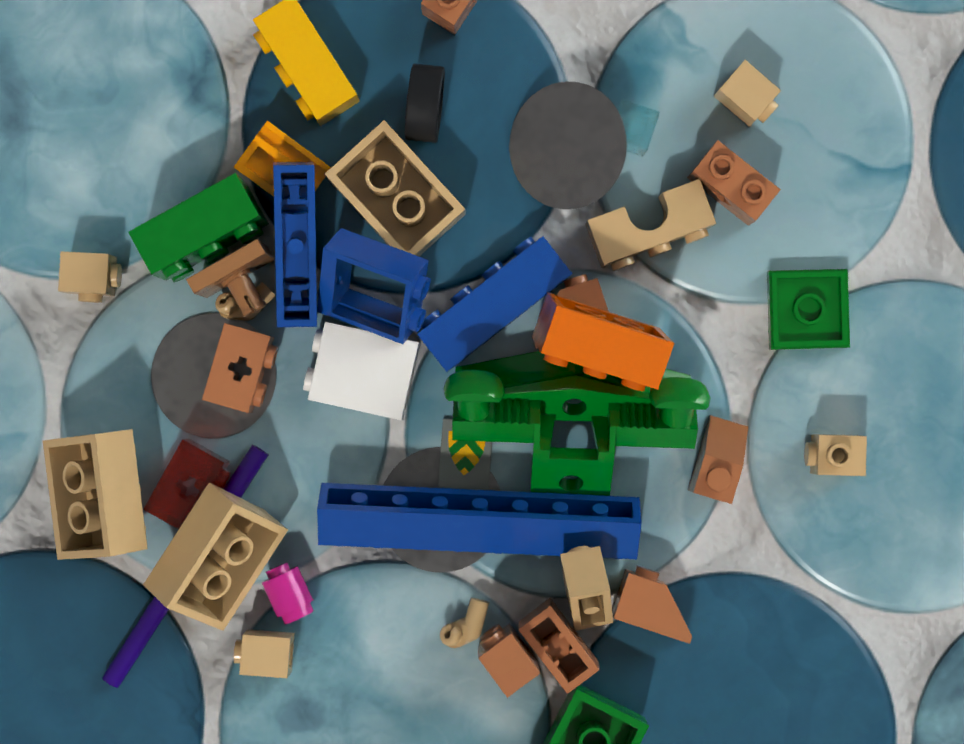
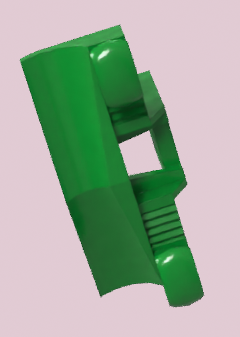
(524, 395)

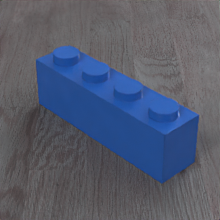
(494, 303)

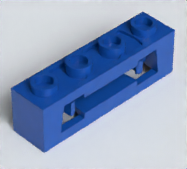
(295, 244)

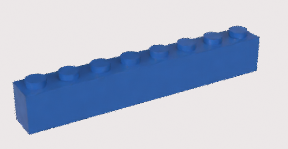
(477, 520)

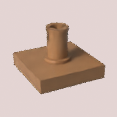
(234, 273)

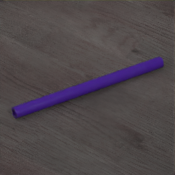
(156, 610)

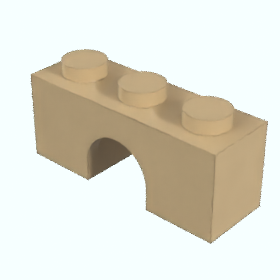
(684, 216)

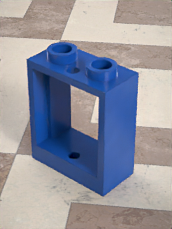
(362, 310)

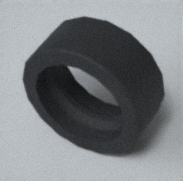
(424, 103)

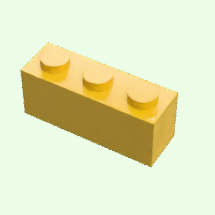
(304, 61)

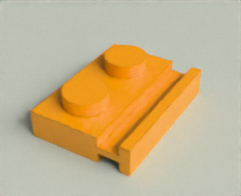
(275, 146)

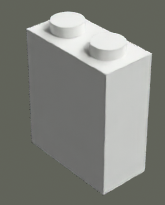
(361, 371)

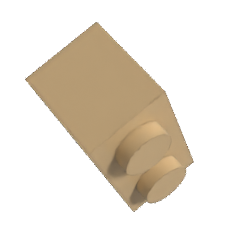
(587, 587)

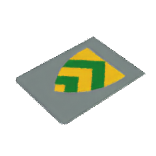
(463, 462)

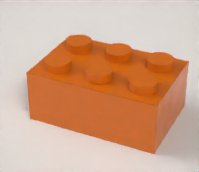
(602, 342)

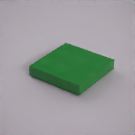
(808, 309)

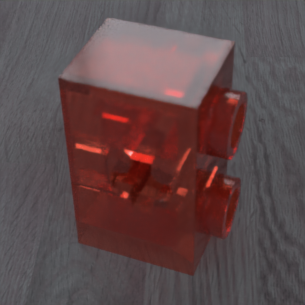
(189, 462)

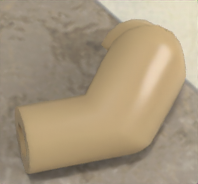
(230, 310)
(467, 628)

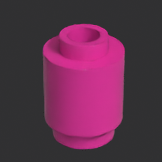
(288, 593)

